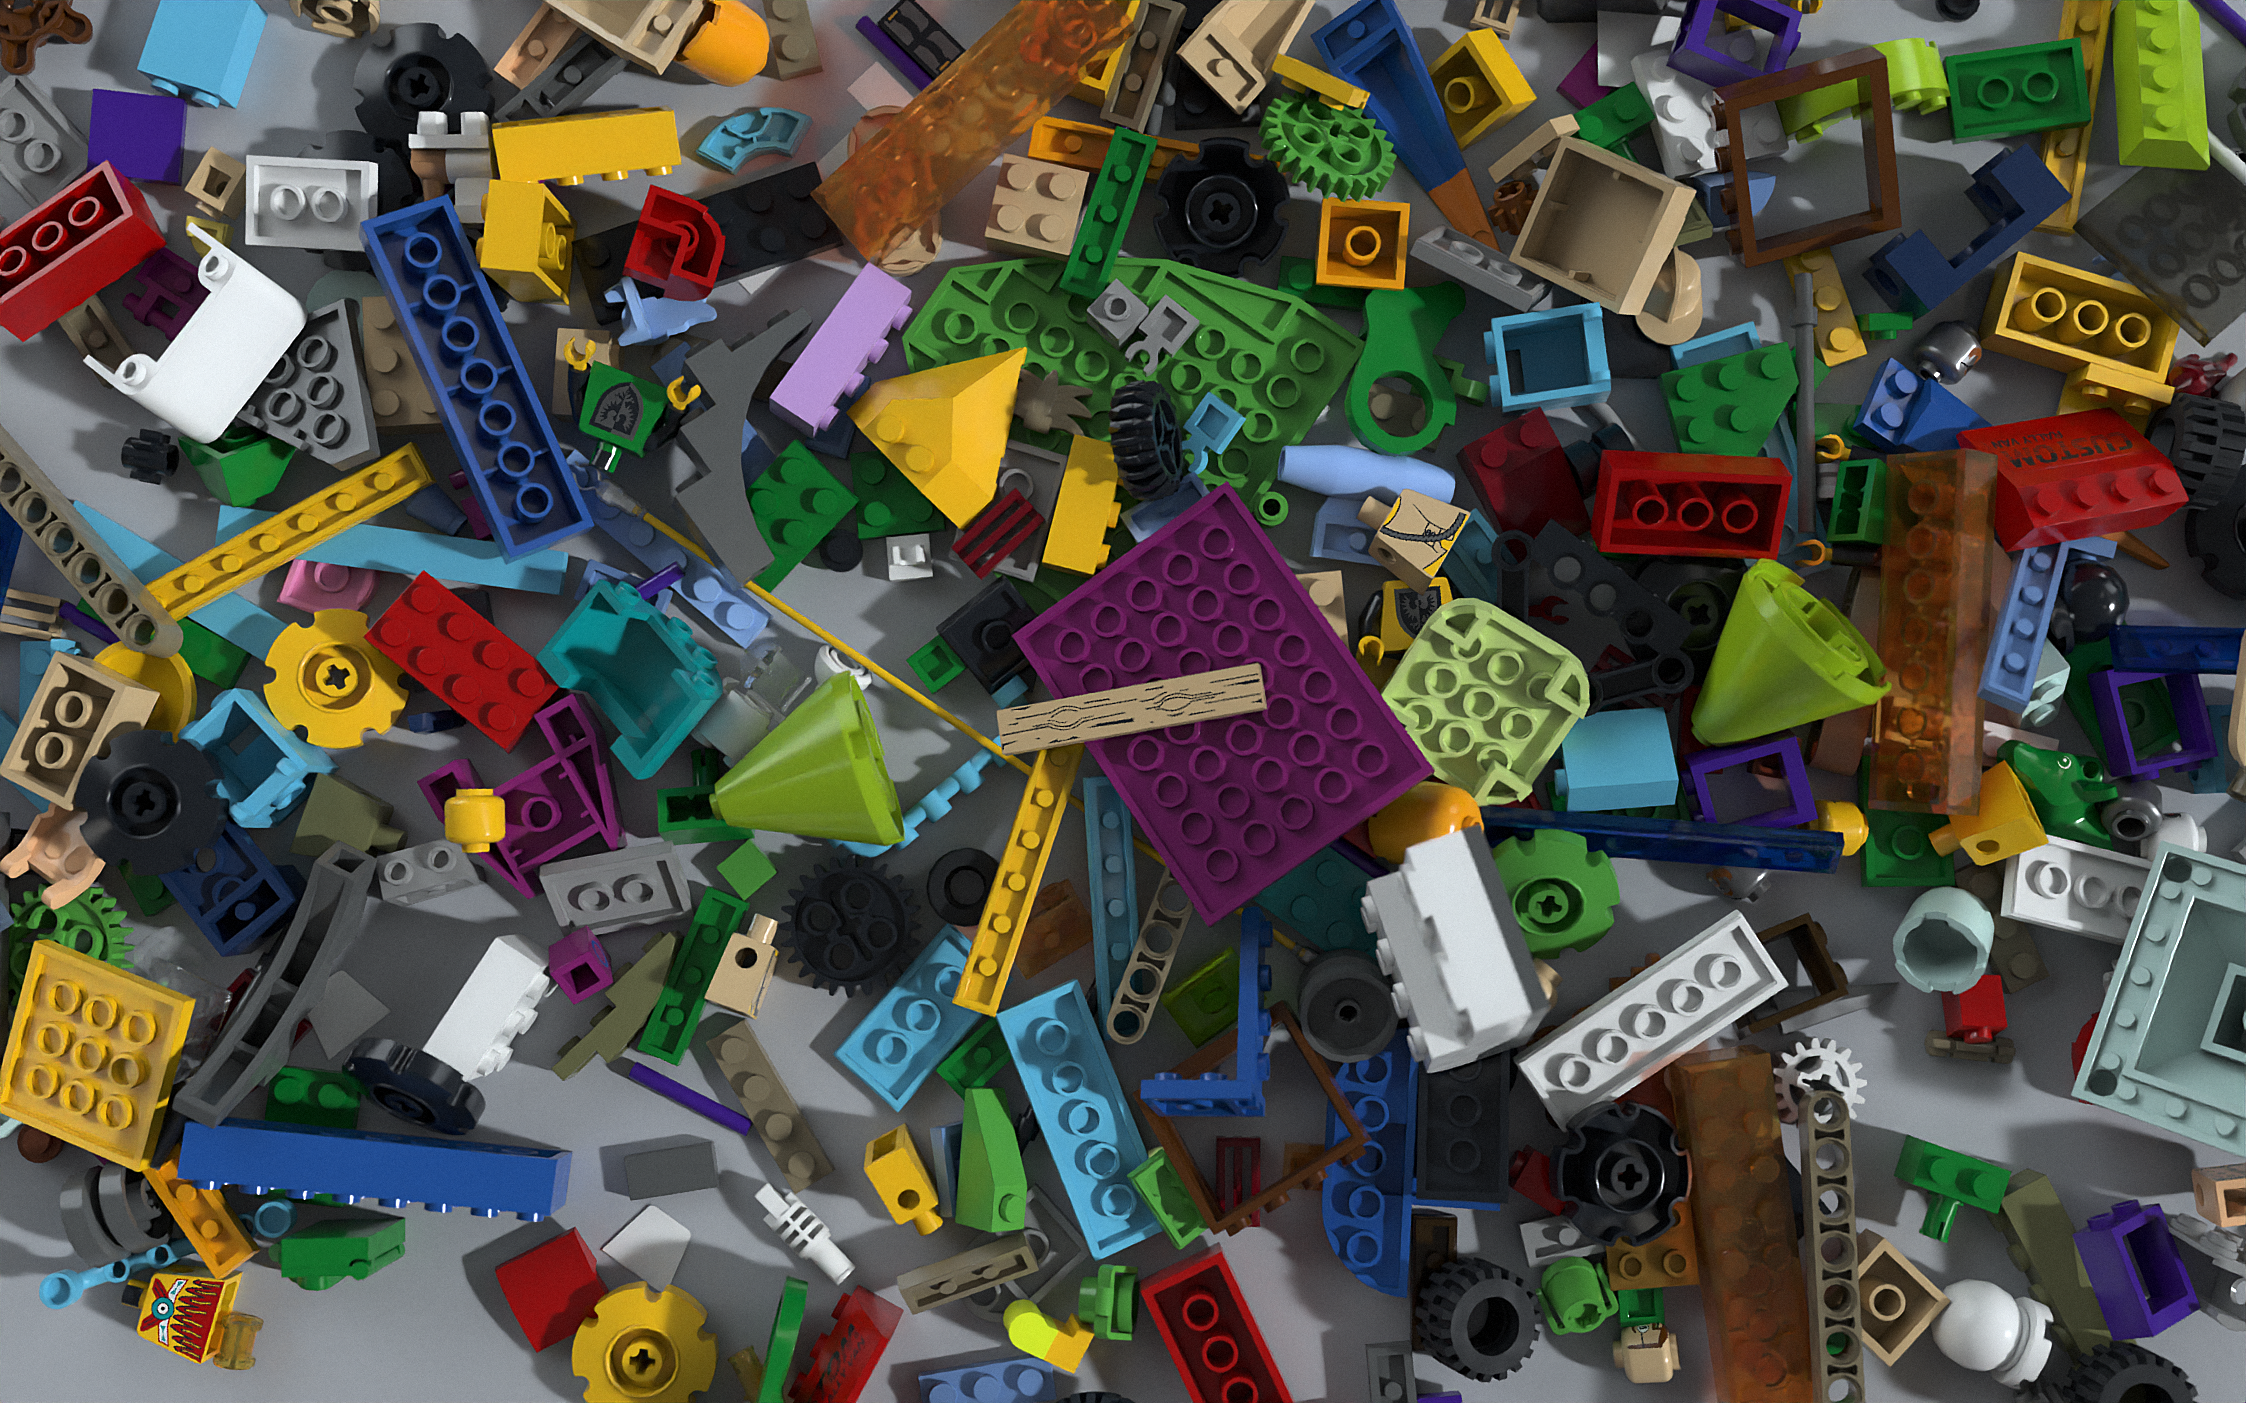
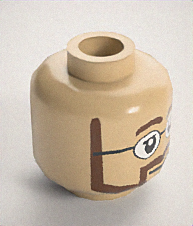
(1647, 1353)

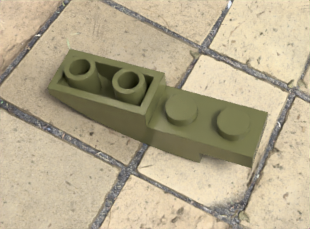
(635, 997)

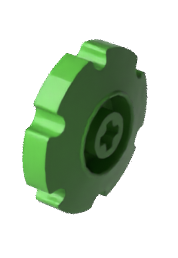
(1558, 890)

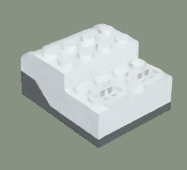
(1454, 952)

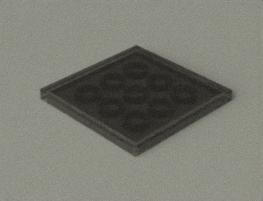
(2178, 243)

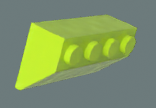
(2159, 84)

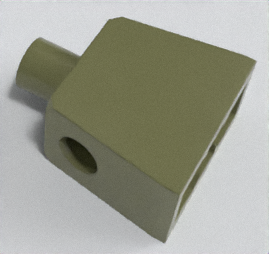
(347, 814)

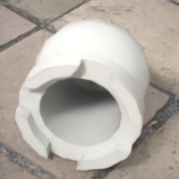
(1993, 1331)

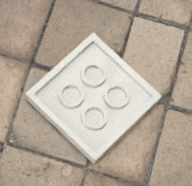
(1684, 108)

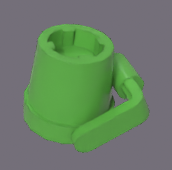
(1576, 1296)
(1111, 1302)

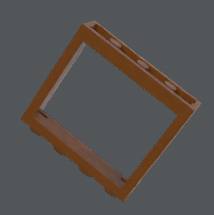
(1878, 144)
(1275, 1194)

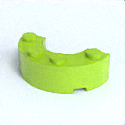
(1914, 84)

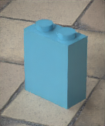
(203, 48)
(1617, 762)

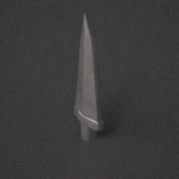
(1857, 999)

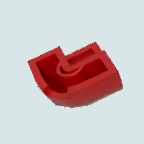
(676, 246)

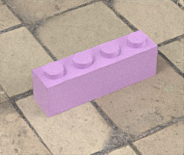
(841, 351)

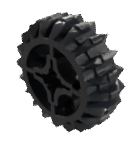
(1146, 440)

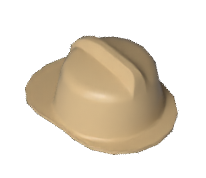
(1674, 303)

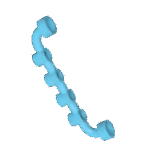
(965, 778)
(67, 1286)

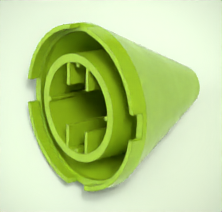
(1783, 662)
(817, 774)

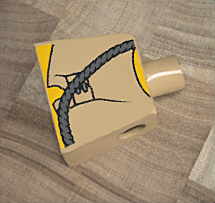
(1413, 535)
(742, 988)

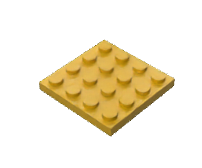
(93, 1054)

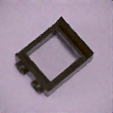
(1824, 974)

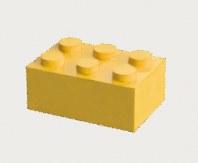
(527, 242)

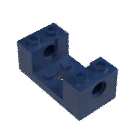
(2014, 197)
(241, 897)

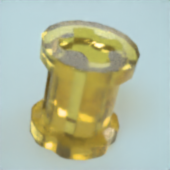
(238, 1341)

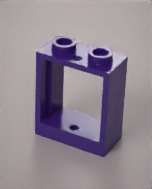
(1717, 69)
(2189, 713)
(1791, 766)
(2114, 1277)

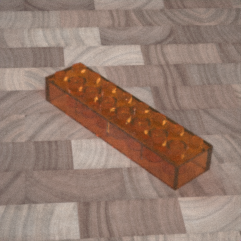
(968, 119)
(1933, 631)
(1743, 1225)

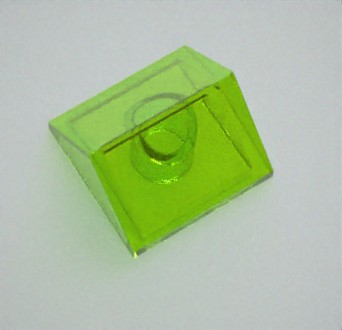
(1206, 996)

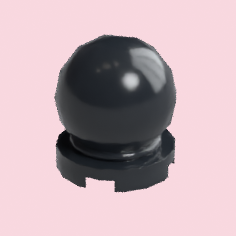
(2086, 604)

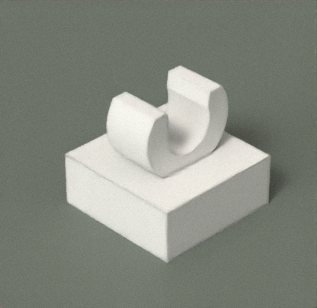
(910, 557)

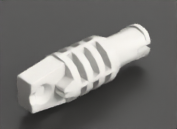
(804, 1232)

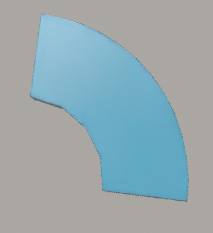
(753, 135)

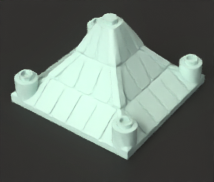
(2176, 1006)

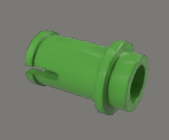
(1273, 500)

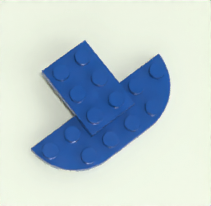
(1372, 1198)

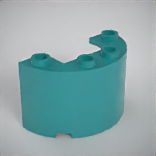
(637, 670)

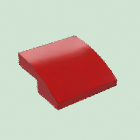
(552, 1288)

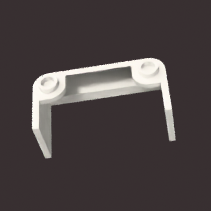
(218, 352)

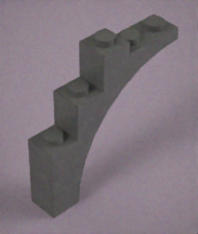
(717, 504)
(291, 988)

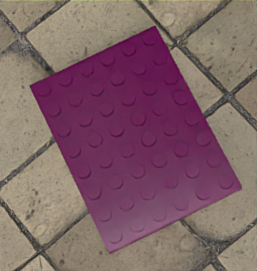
(1246, 792)

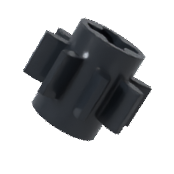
(150, 456)

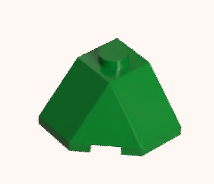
(239, 463)

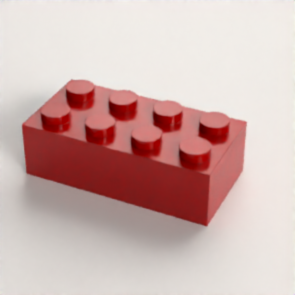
(73, 249)
(1690, 504)
(464, 661)
(1213, 1332)

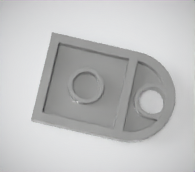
(1057, 1249)

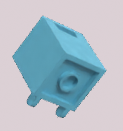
(1559, 356)
(272, 772)

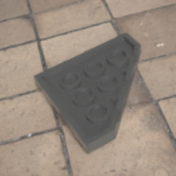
(320, 392)

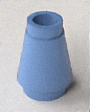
(436, 510)

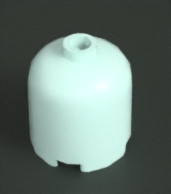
(1944, 940)

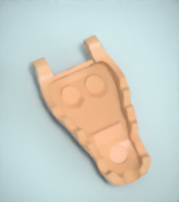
(57, 854)

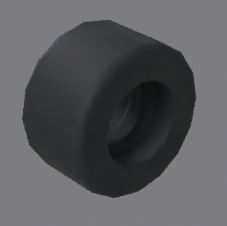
(939, 885)

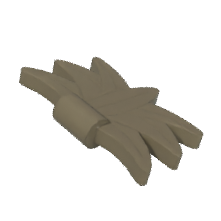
(1049, 406)

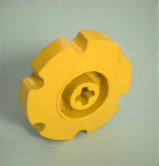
(305, 667)
(637, 1319)

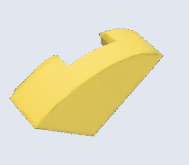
(221, 232)

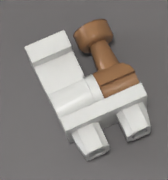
(455, 159)

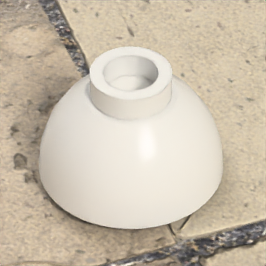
(833, 661)

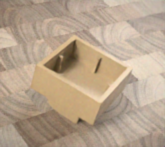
(1602, 225)

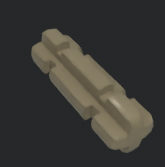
(2000, 1049)

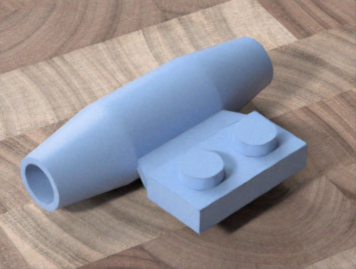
(1348, 479)

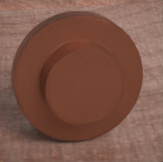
(38, 1145)

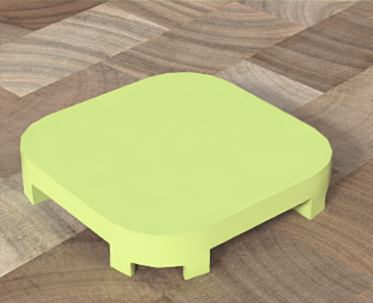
(1486, 699)

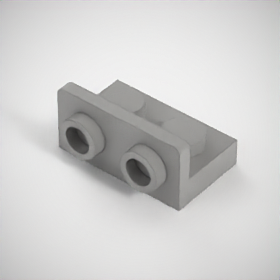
(427, 872)

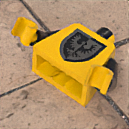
(1397, 615)

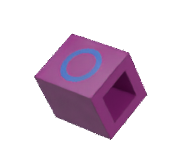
(580, 965)

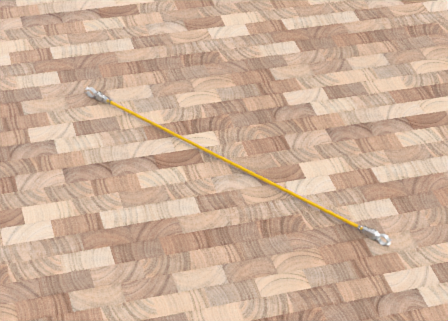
(615, 496)

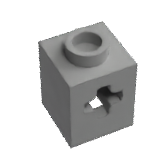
(1117, 314)

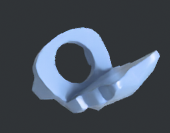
(653, 319)

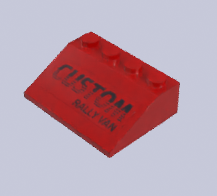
(2075, 478)
(850, 1351)

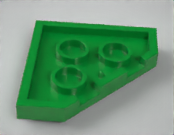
(1729, 401)

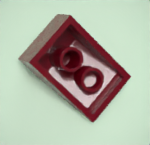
(1524, 479)

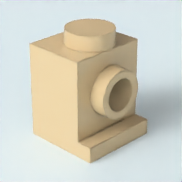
(219, 185)

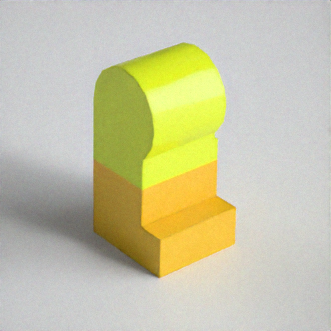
(1045, 1336)

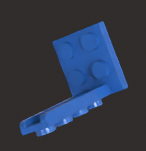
(1214, 1093)

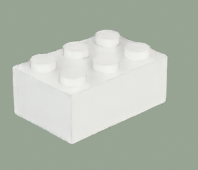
(493, 1007)

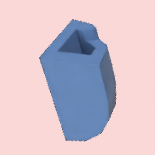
(1709, 185)

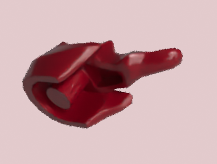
(2199, 376)

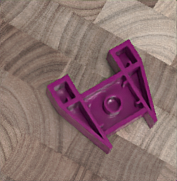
(550, 803)

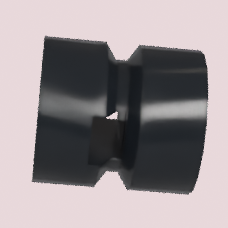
(1586, 457)

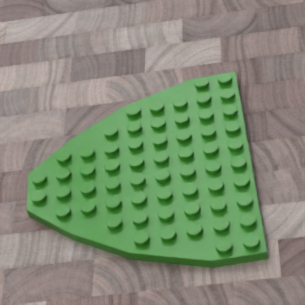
(1252, 350)

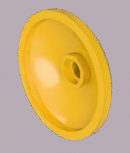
(167, 676)

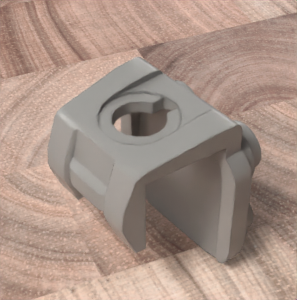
(2229, 1256)

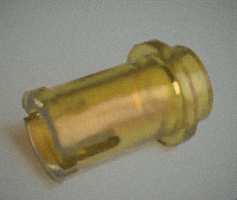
(748, 1370)

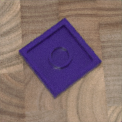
(138, 135)

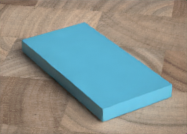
(913, 1022)

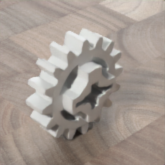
(1821, 1068)

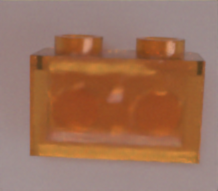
(1053, 929)

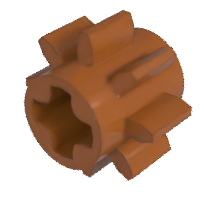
(1512, 206)

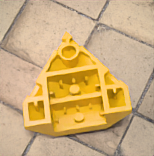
(946, 428)

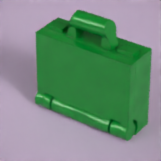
(341, 1248)

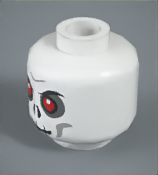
(2176, 829)

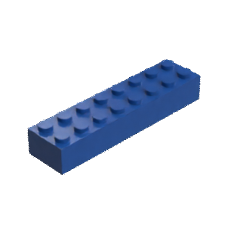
(475, 378)
(375, 1165)

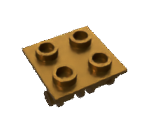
(1661, 1263)

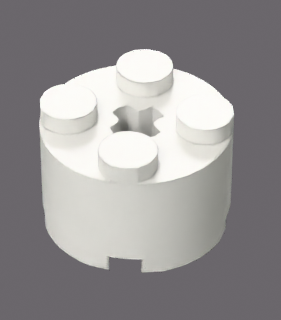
(736, 722)

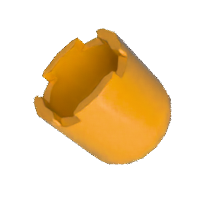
(726, 44)
(1420, 816)

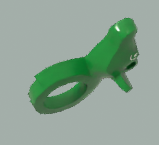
(1399, 343)
(2062, 790)
(782, 1341)

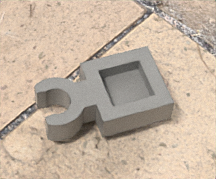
(1164, 330)

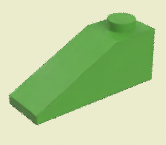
(990, 1166)

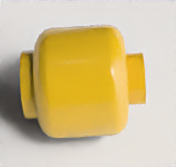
(474, 819)

